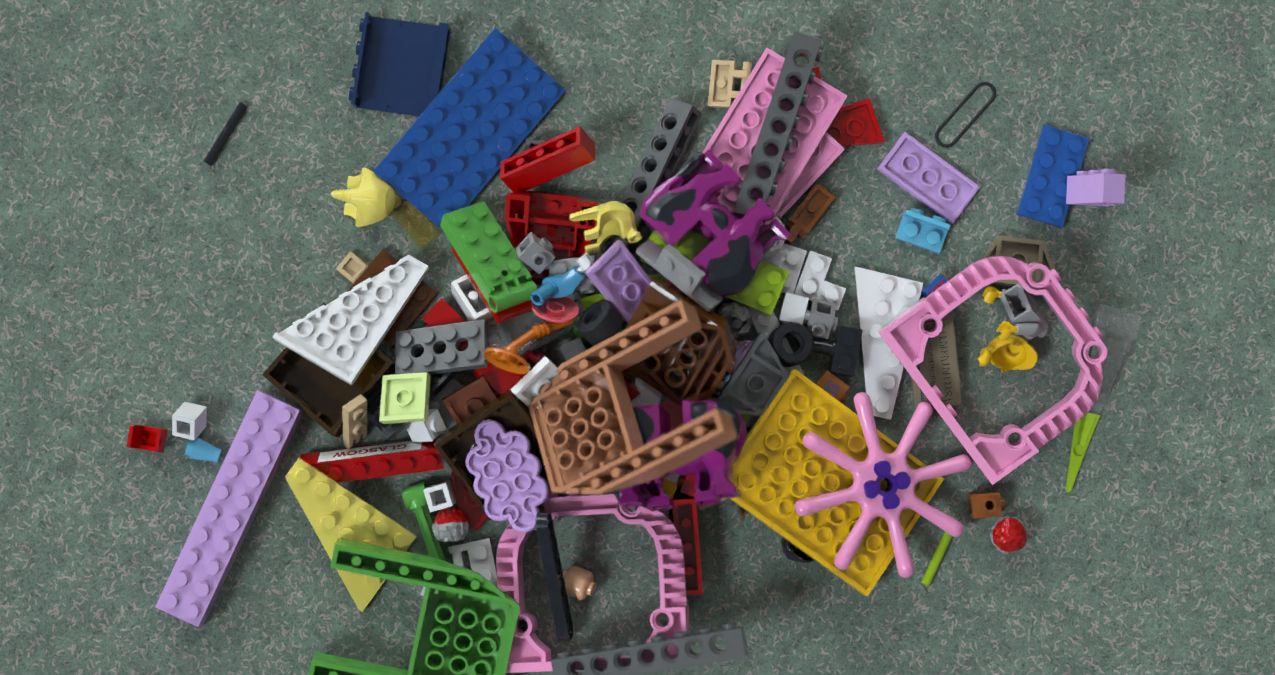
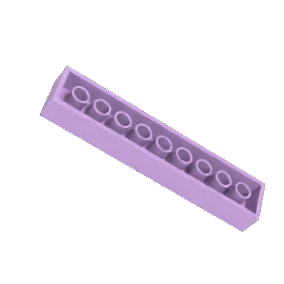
(229, 508)

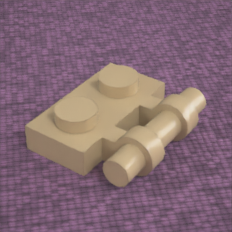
(723, 82)

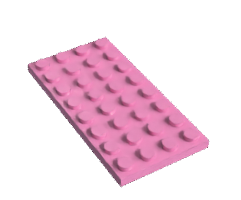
(742, 124)

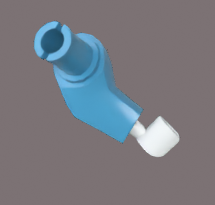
(562, 284)

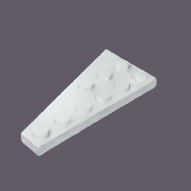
(879, 302)

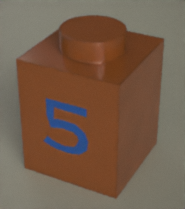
(833, 386)

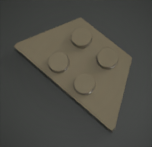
(1021, 249)

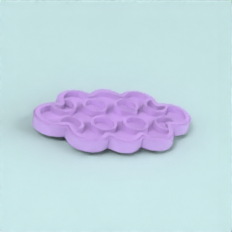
(507, 475)

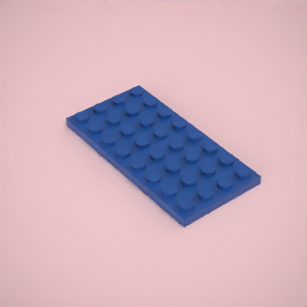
(469, 128)

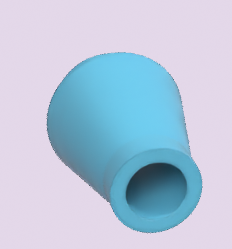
(202, 450)

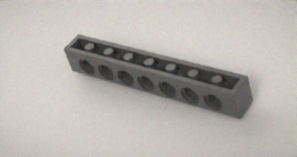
(800, 46)
(665, 160)
(735, 649)

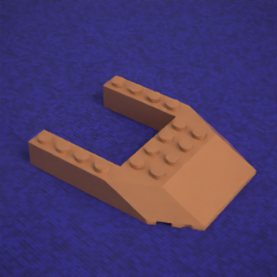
(589, 422)

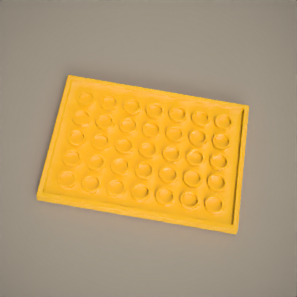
(780, 470)

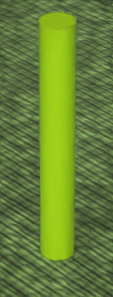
(936, 559)

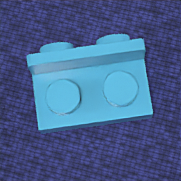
(922, 230)

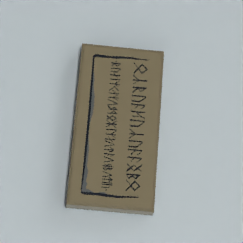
(940, 364)

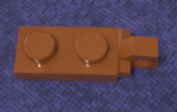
(809, 212)

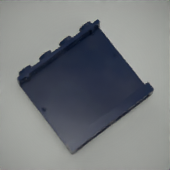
(398, 65)

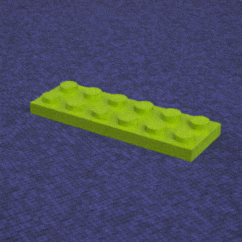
(763, 288)

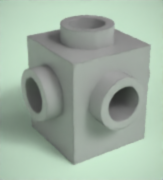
(535, 253)
(821, 318)

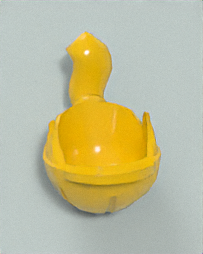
(1009, 354)

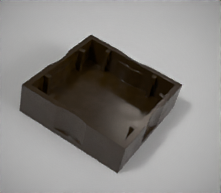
(320, 391)
(460, 439)

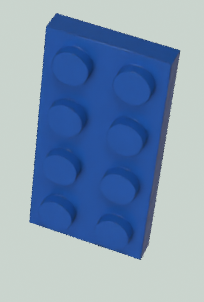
(1045, 190)

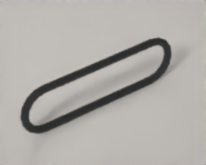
(972, 121)

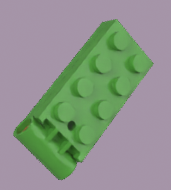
(488, 256)

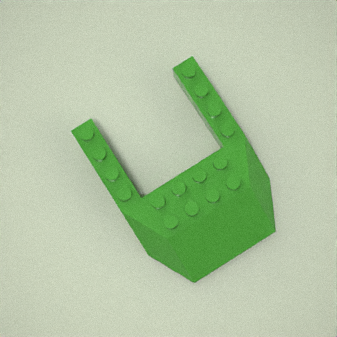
(462, 621)

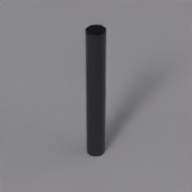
(225, 133)

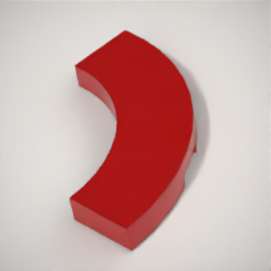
(466, 503)

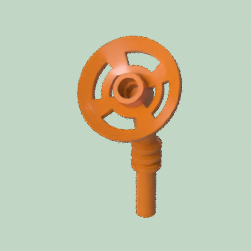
(508, 357)

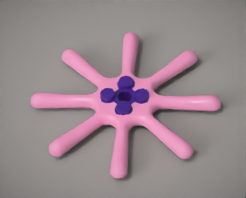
(866, 485)

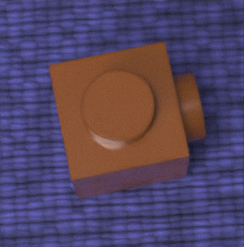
(986, 505)

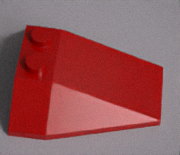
(549, 218)

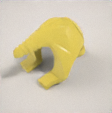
(368, 198)
(612, 219)

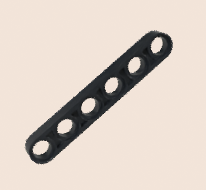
(554, 576)

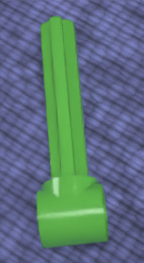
(415, 499)

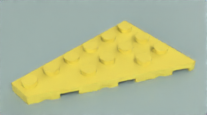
(343, 515)

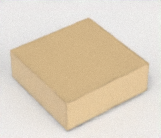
(352, 267)

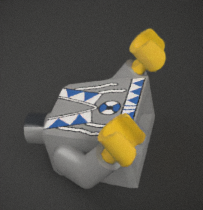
(1022, 311)

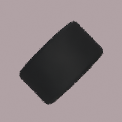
(599, 322)
(801, 336)

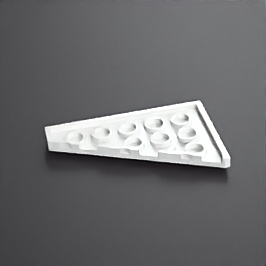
(351, 327)

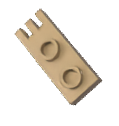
(354, 421)

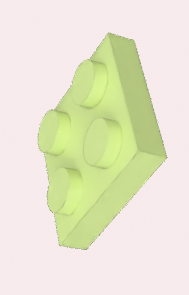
(405, 398)

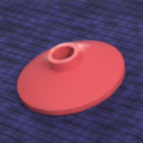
(557, 310)

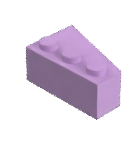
(1096, 188)

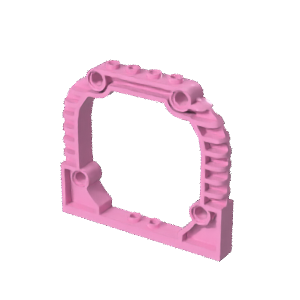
(993, 452)
(527, 650)

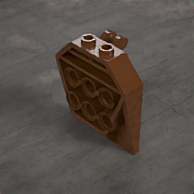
(711, 357)

